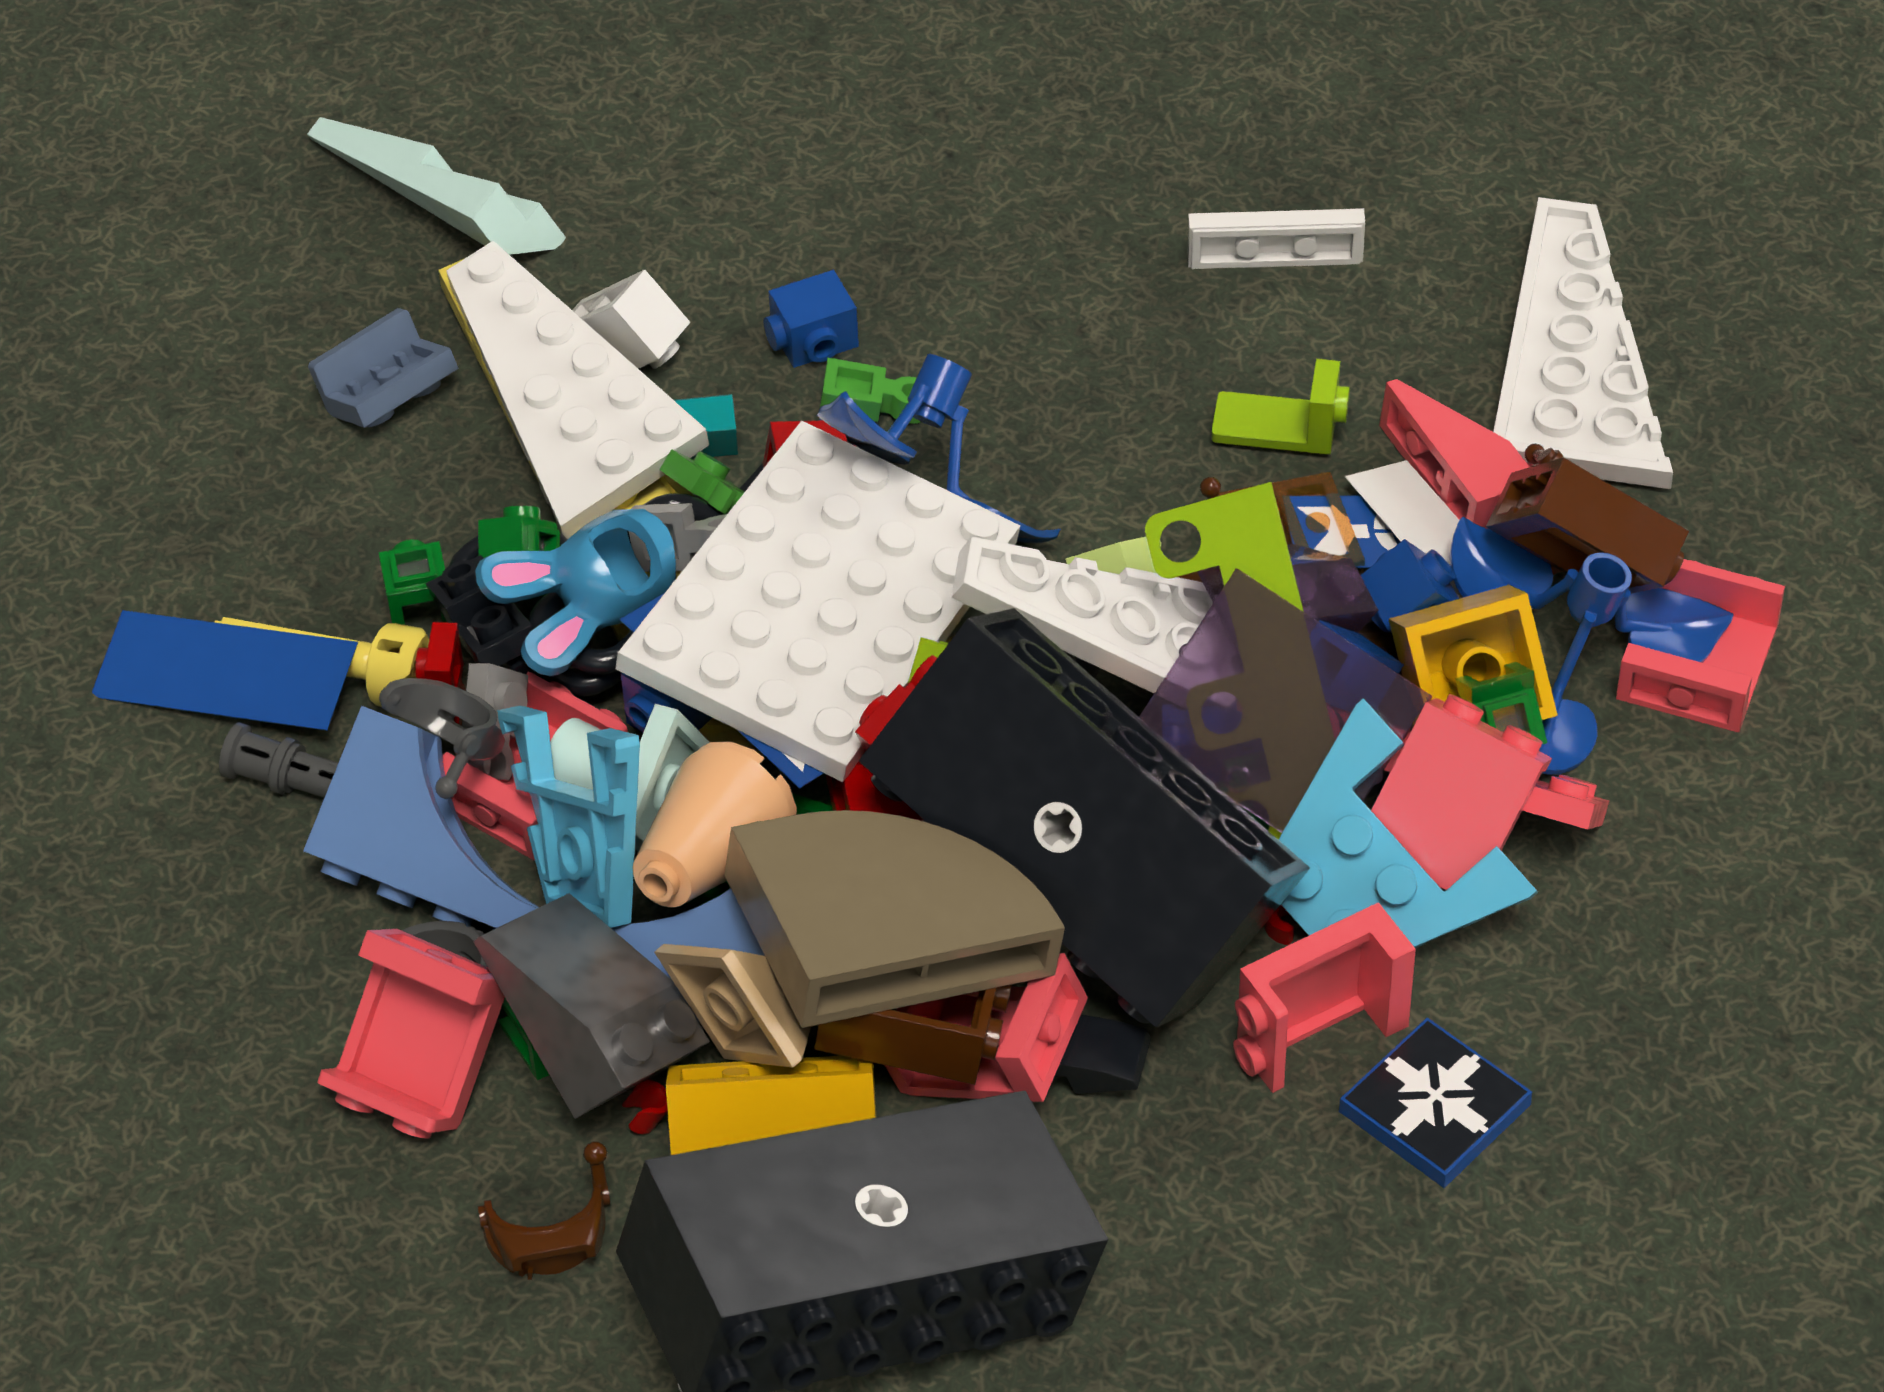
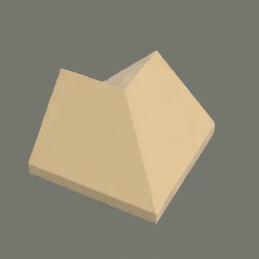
(737, 1003)

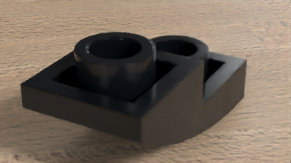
(486, 628)
(1104, 1056)

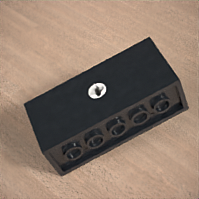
(1090, 805)
(859, 1246)

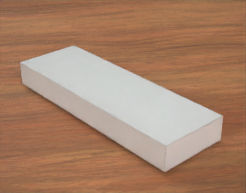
(1276, 238)

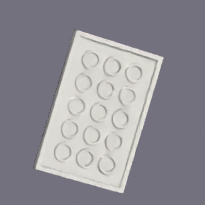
(811, 598)

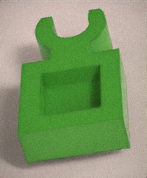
(866, 387)
(703, 478)

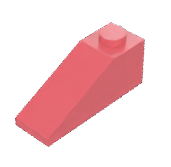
(1449, 451)

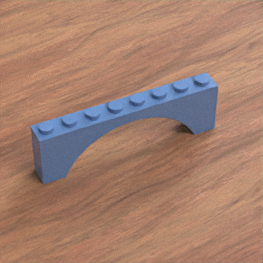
(396, 829)

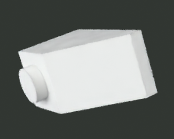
(635, 319)

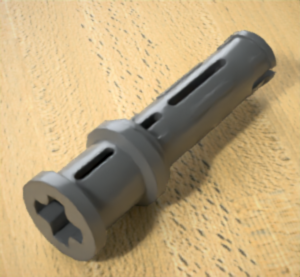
(274, 762)

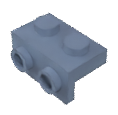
(379, 370)

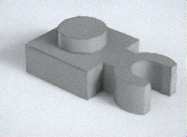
(502, 690)

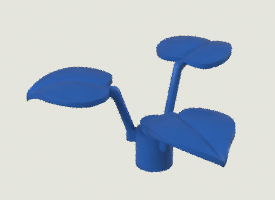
(931, 401)
(1597, 593)

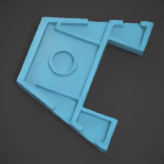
(581, 833)
(1362, 863)

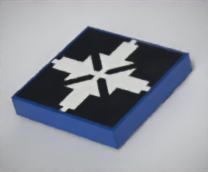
(1435, 1102)

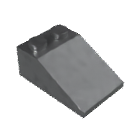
(588, 1002)

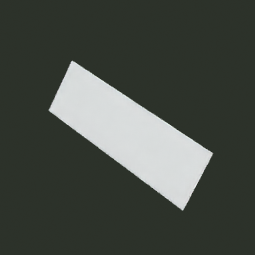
(1408, 507)

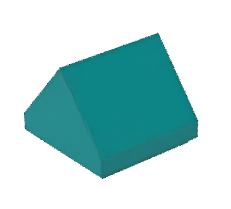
(718, 418)

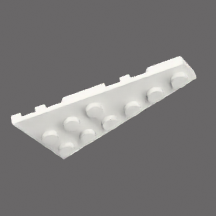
(1574, 358)
(573, 399)
(1109, 619)

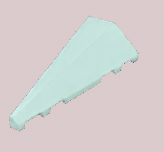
(423, 176)

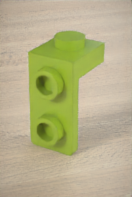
(1285, 421)

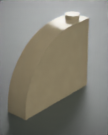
(885, 912)

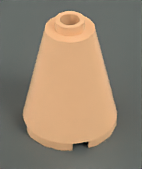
(691, 832)

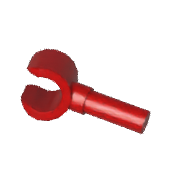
(652, 1099)

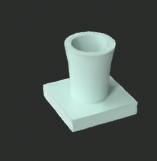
(663, 749)

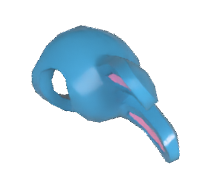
(593, 577)

